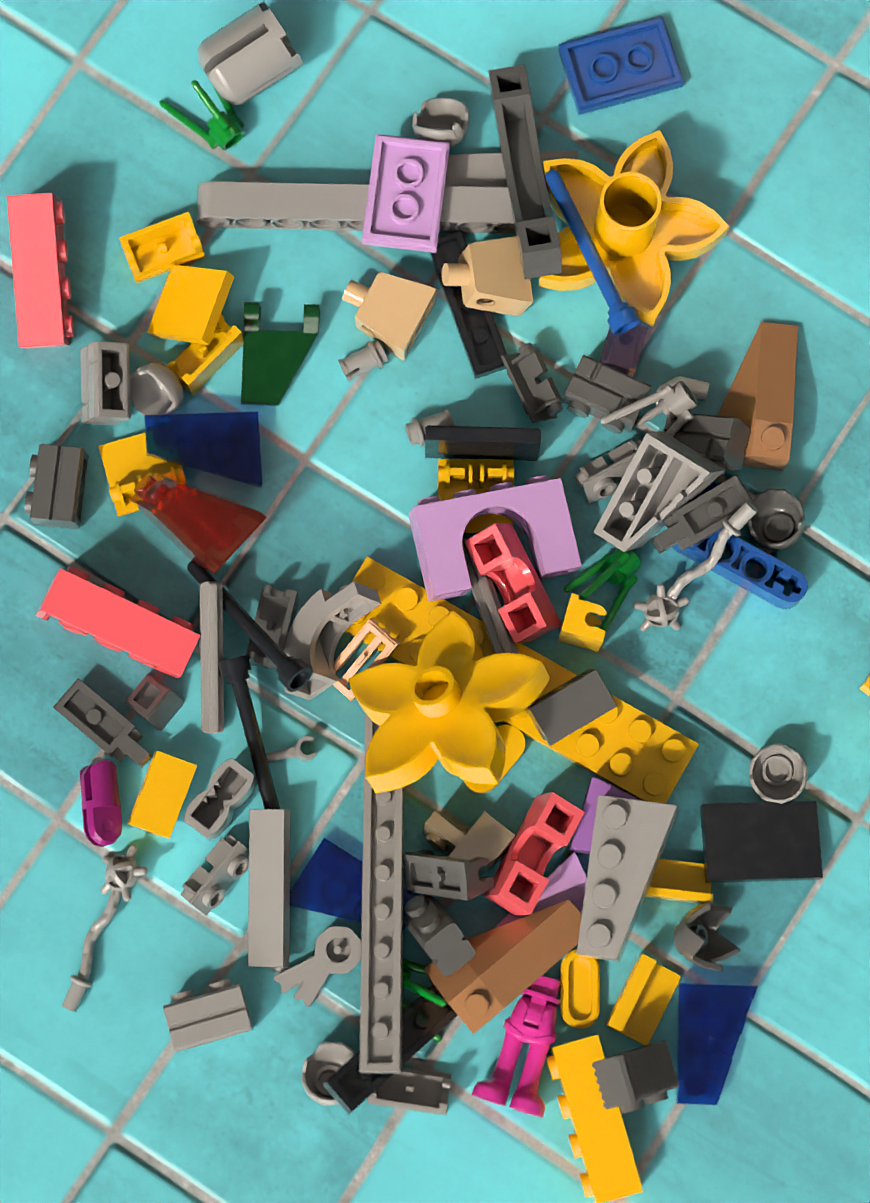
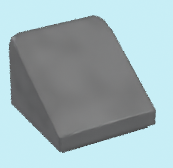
(154, 702)

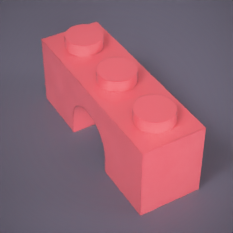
(504, 560)
(543, 831)

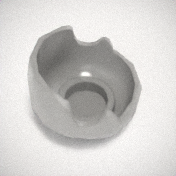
(441, 121)
(155, 390)
(778, 773)
(320, 1067)

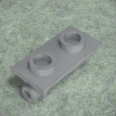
(602, 480)
(208, 889)

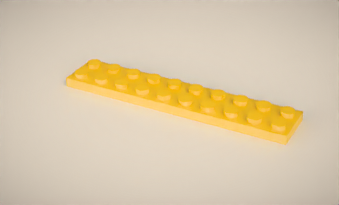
(618, 746)

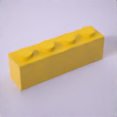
(598, 1131)

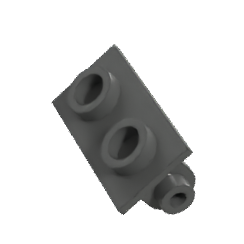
(538, 398)

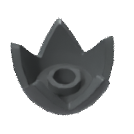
(698, 936)

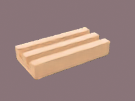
(382, 635)

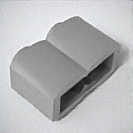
(227, 790)

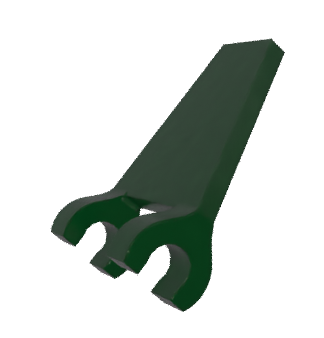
(273, 356)

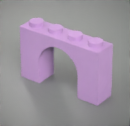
(536, 507)

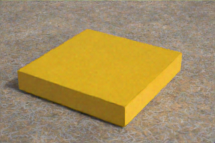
(190, 304)

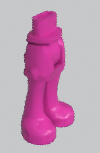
(532, 1023)

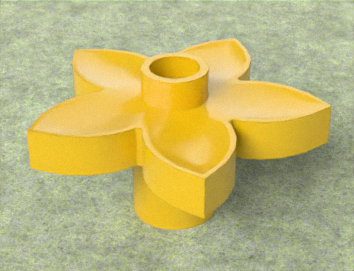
(632, 225)
(444, 708)

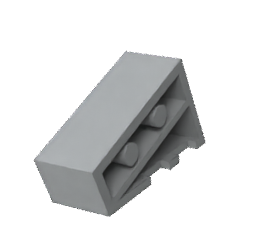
(655, 485)

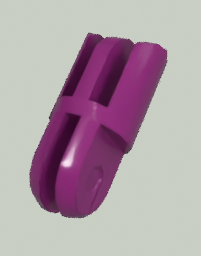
(101, 803)

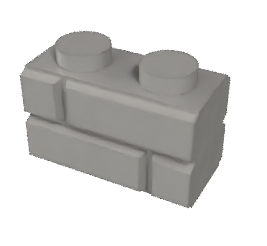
(105, 383)
(207, 1016)

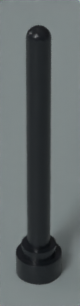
(291, 671)
(236, 673)

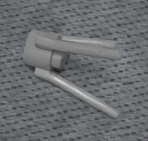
(672, 400)

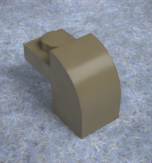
(484, 839)

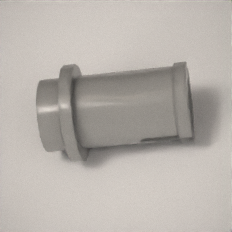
(363, 360)
(416, 428)

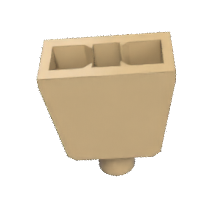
(491, 277)
(391, 310)

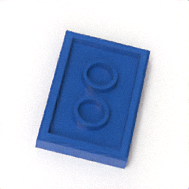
(620, 65)

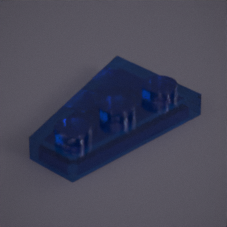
(208, 442)
(333, 884)
(707, 1036)

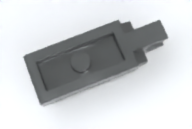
(702, 516)
(101, 723)

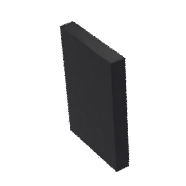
(482, 443)
(761, 842)

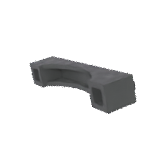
(524, 172)

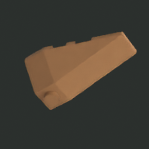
(765, 395)
(508, 962)

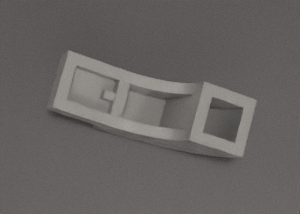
(320, 627)

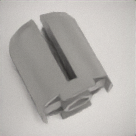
(248, 55)

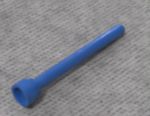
(621, 316)

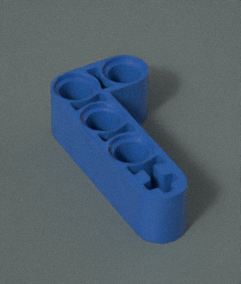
(744, 553)

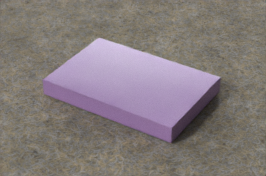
(405, 193)

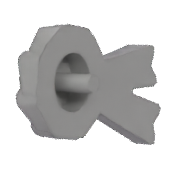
(335, 953)

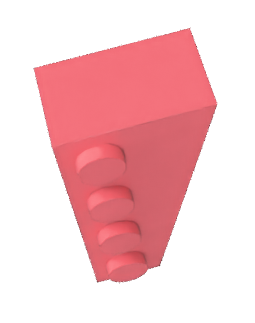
(39, 270)
(118, 622)

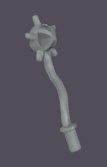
(662, 607)
(120, 877)

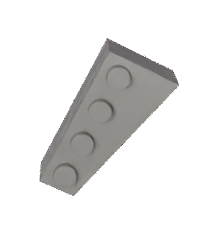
(622, 861)

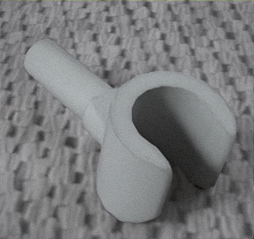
(292, 752)

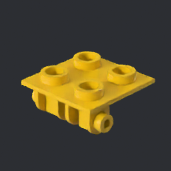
(127, 464)
(477, 474)

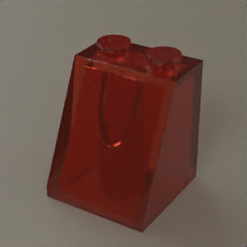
(195, 519)

